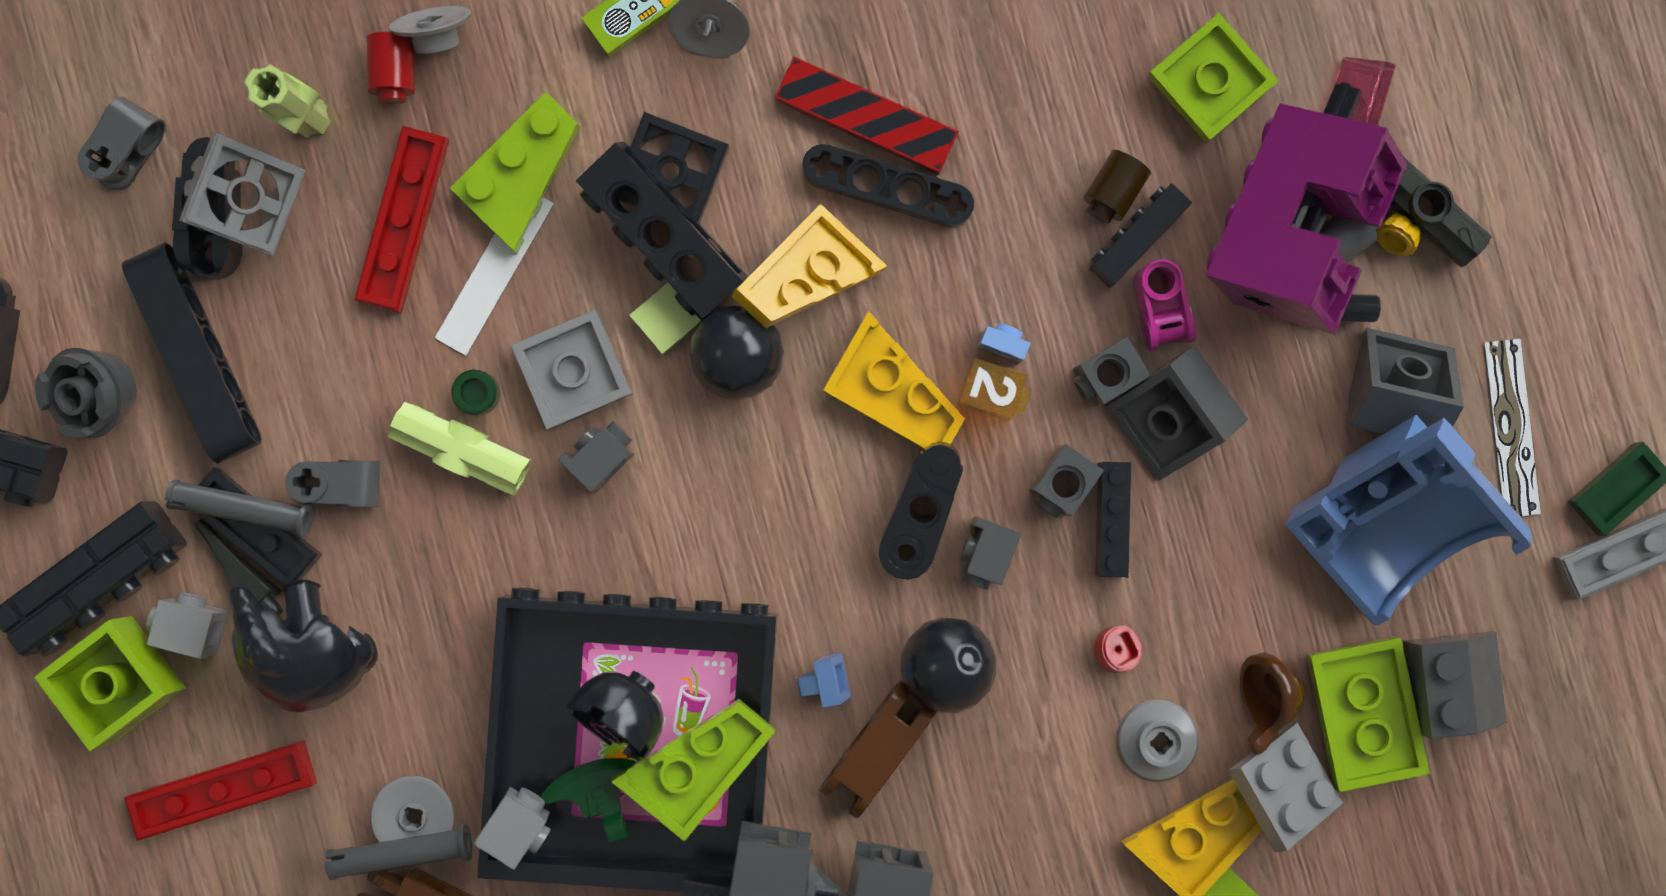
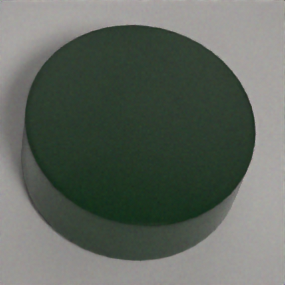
(475, 392)

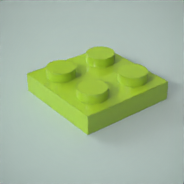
(1212, 78)

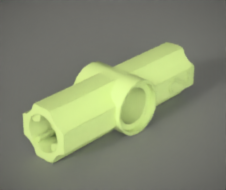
(287, 101)
(459, 448)

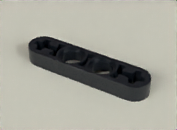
(890, 178)

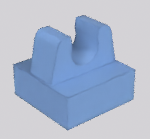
(828, 680)

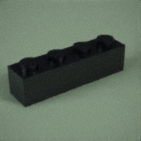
(1140, 236)
(1113, 520)

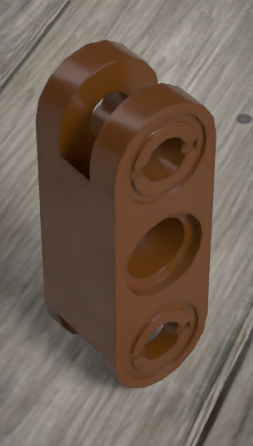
(877, 750)

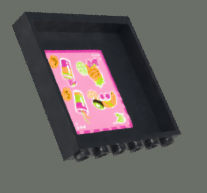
(698, 667)

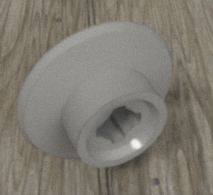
(432, 28)
(705, 37)
(1142, 725)
(395, 800)

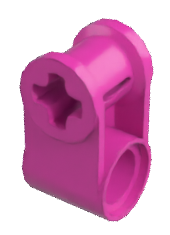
(1163, 308)

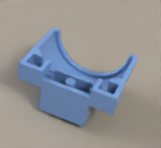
(1401, 513)

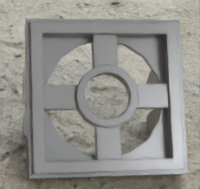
(276, 206)

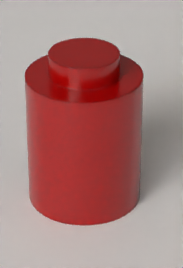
(390, 67)

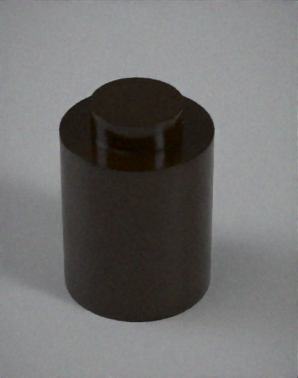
(1116, 187)

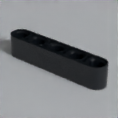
(191, 353)

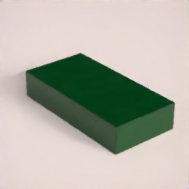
(1620, 489)

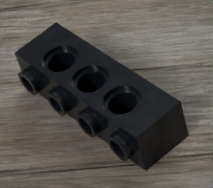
(601, 191)

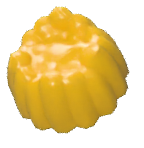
(1399, 235)

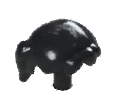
(297, 660)

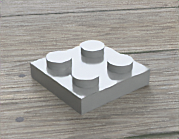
(572, 370)
(1286, 788)

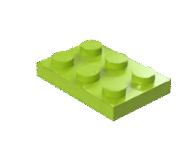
(1367, 714)

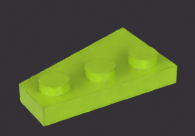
(517, 169)
(695, 769)

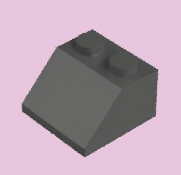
(1403, 379)
(1177, 413)
(1456, 684)

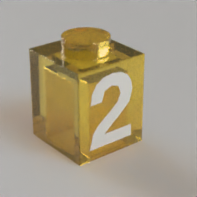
(994, 390)

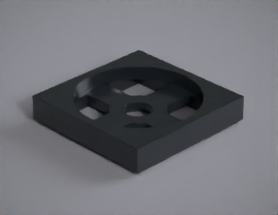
(716, 151)

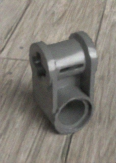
(124, 137)
(341, 483)

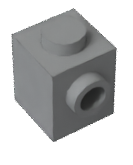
(186, 625)
(515, 827)

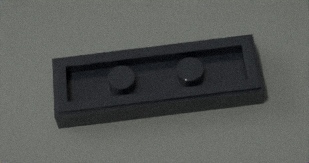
(272, 549)

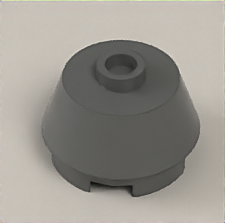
(86, 392)

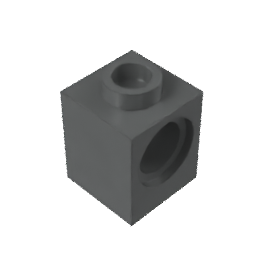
(1129, 367)
(1083, 472)

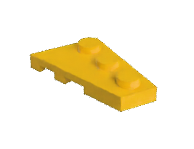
(807, 269)
(890, 388)
(1197, 840)

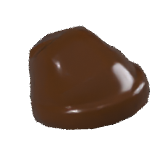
(1270, 696)

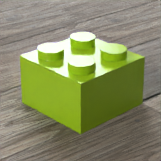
(109, 683)

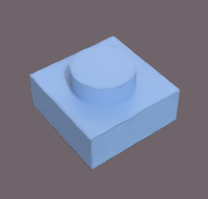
(1004, 342)

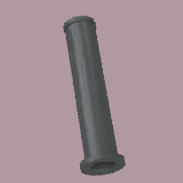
(240, 507)
(399, 853)

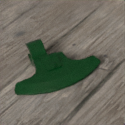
(594, 793)

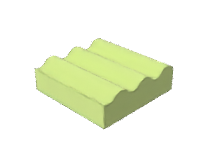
(664, 319)

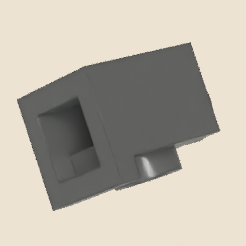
(599, 456)
(988, 553)

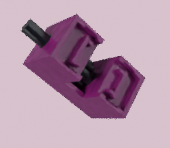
(1272, 240)

